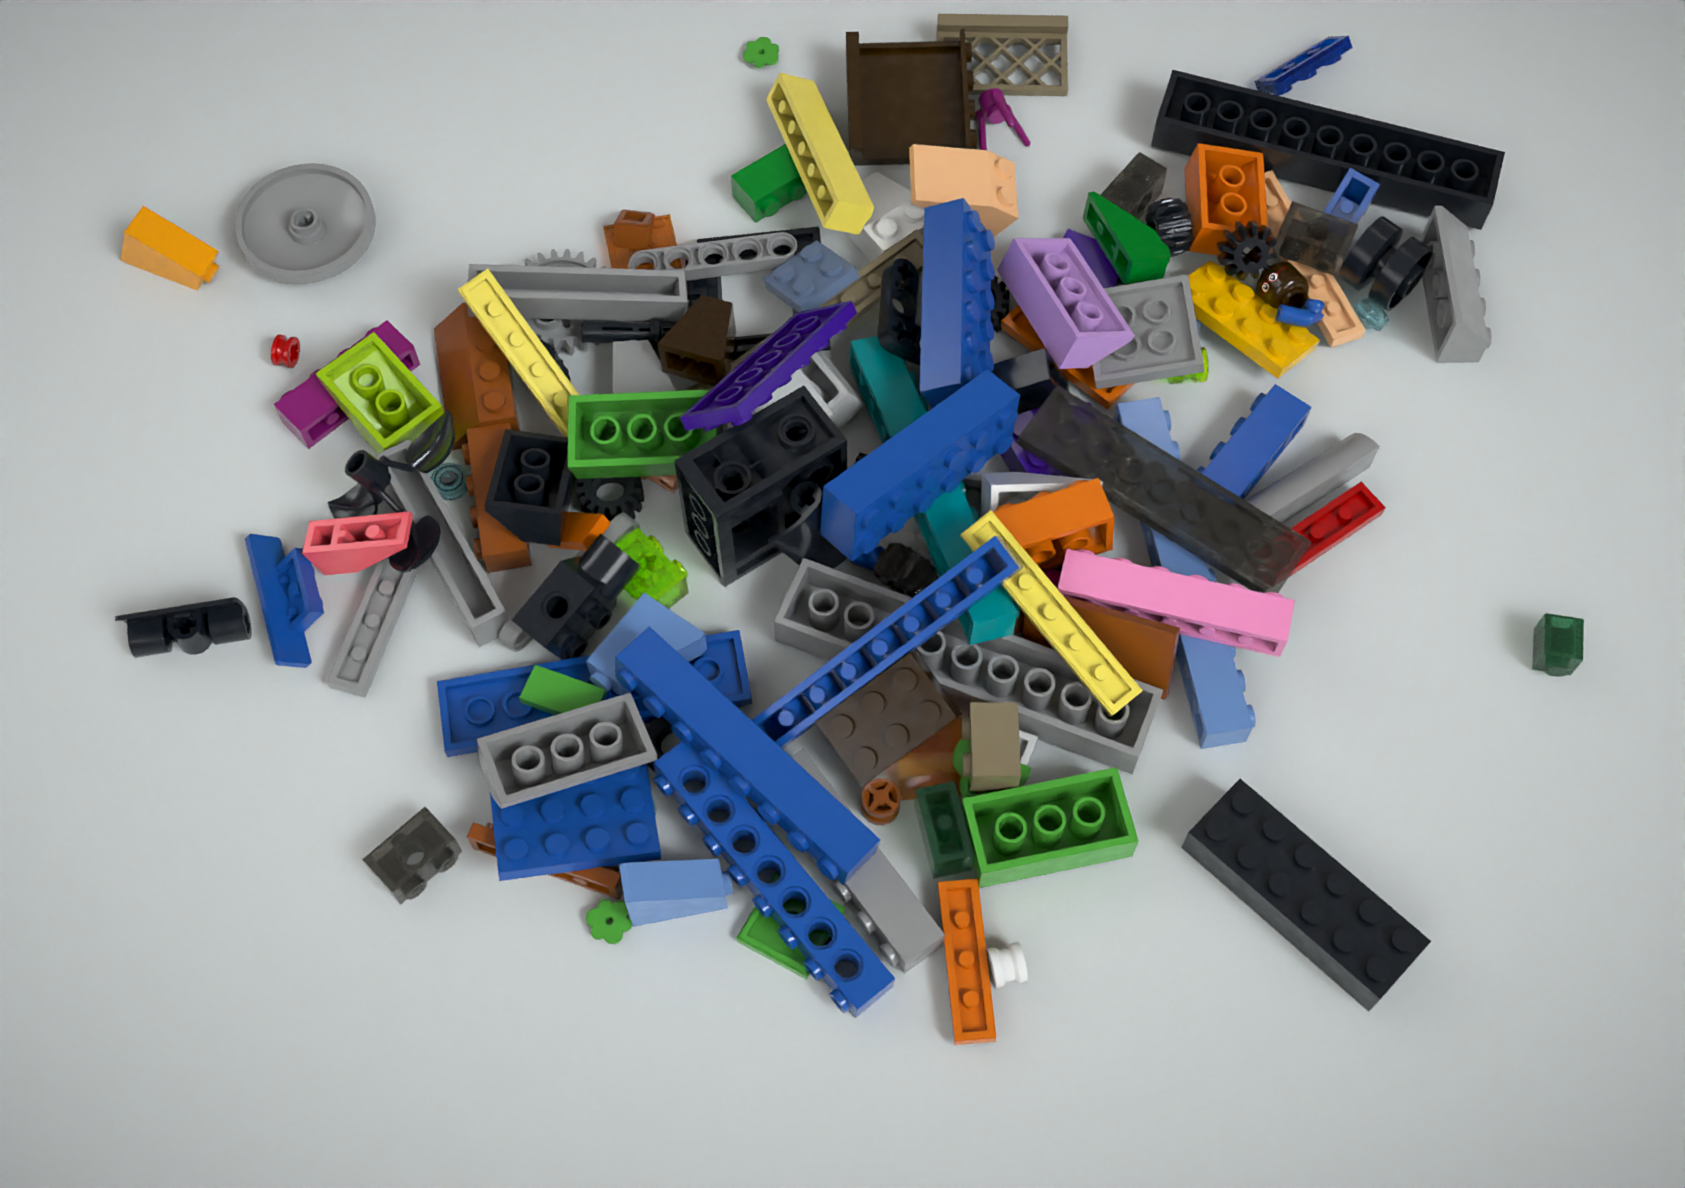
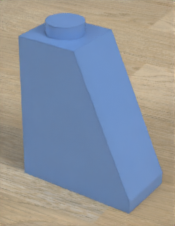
(646, 612)
(673, 889)

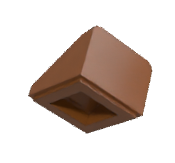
(633, 229)

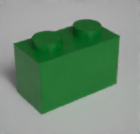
(768, 184)

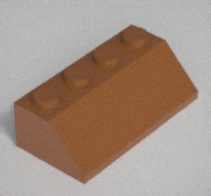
(473, 376)

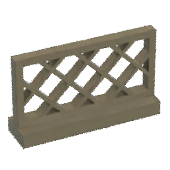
(1001, 33)

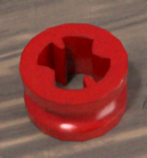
(285, 351)

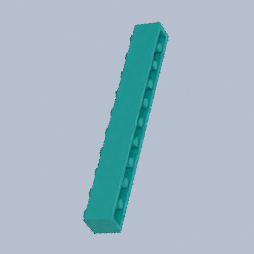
(893, 405)

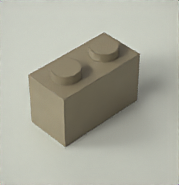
(992, 746)

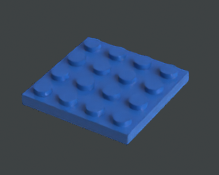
(578, 827)

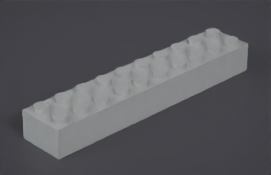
(834, 609)

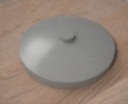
(305, 223)

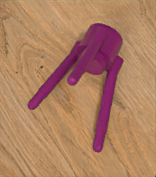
(996, 110)

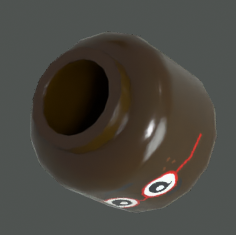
(1283, 286)

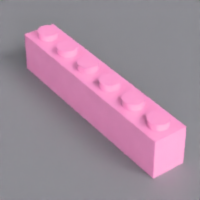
(1195, 605)

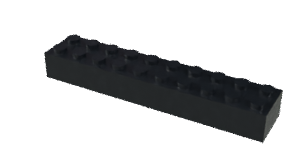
(1321, 144)

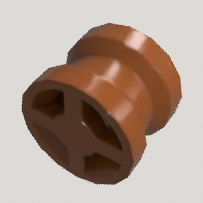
(880, 793)

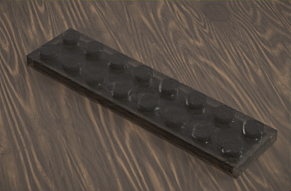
(1164, 492)

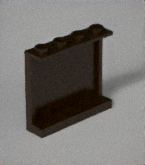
(907, 97)

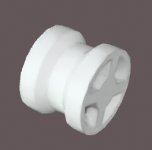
(1007, 965)

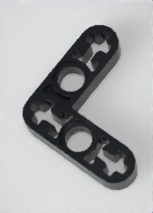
(896, 329)

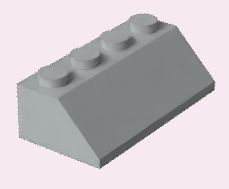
(1453, 291)
(564, 750)

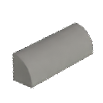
(1316, 477)

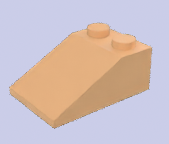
(976, 175)

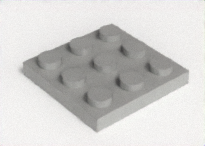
(1164, 332)

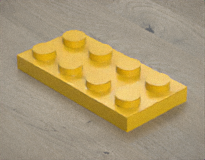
(1247, 321)

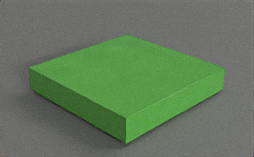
(762, 936)

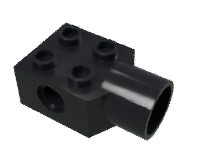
(577, 598)

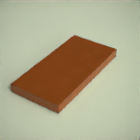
(1138, 644)

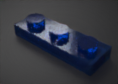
(1304, 65)

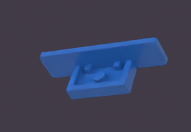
(286, 597)

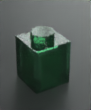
(1558, 644)

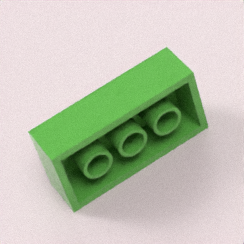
(631, 433)
(1049, 827)

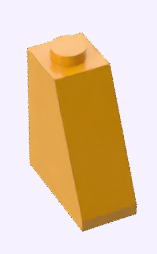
(168, 250)

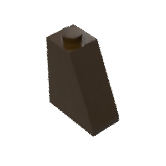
(701, 342)

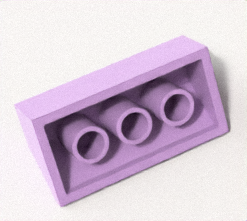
(1063, 301)

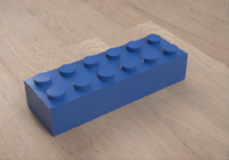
(955, 299)
(918, 465)

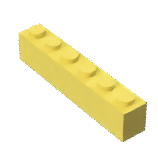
(819, 154)

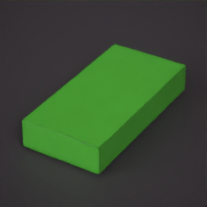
(558, 692)

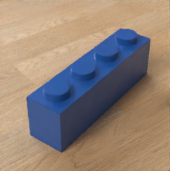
(1257, 441)

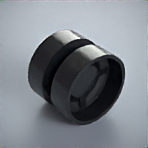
(1394, 269)

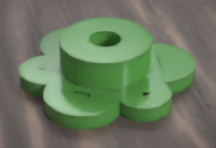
(761, 52)
(598, 918)

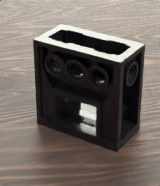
(770, 457)

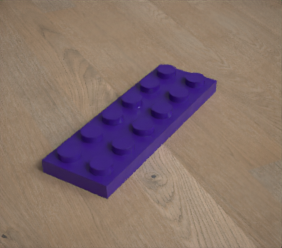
(768, 367)

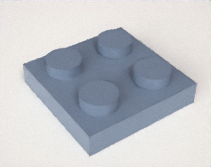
(810, 277)

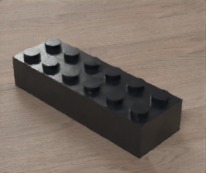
(1305, 894)

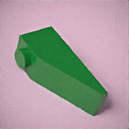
(1127, 242)

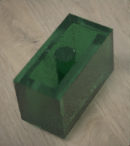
(943, 829)

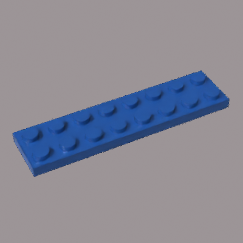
(491, 701)

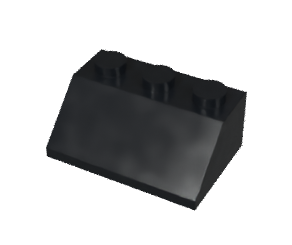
(531, 486)

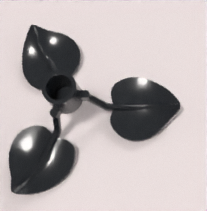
(373, 476)

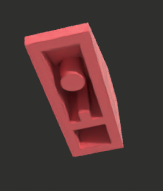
(355, 542)

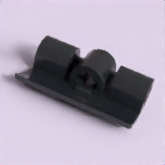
(804, 536)
(188, 625)

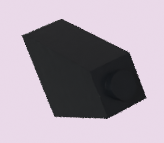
(1031, 376)

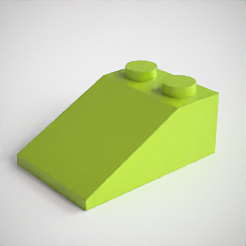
(379, 394)

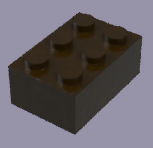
(888, 718)

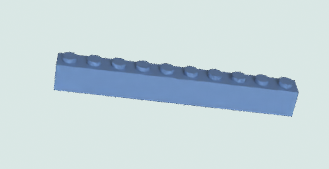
(1206, 667)

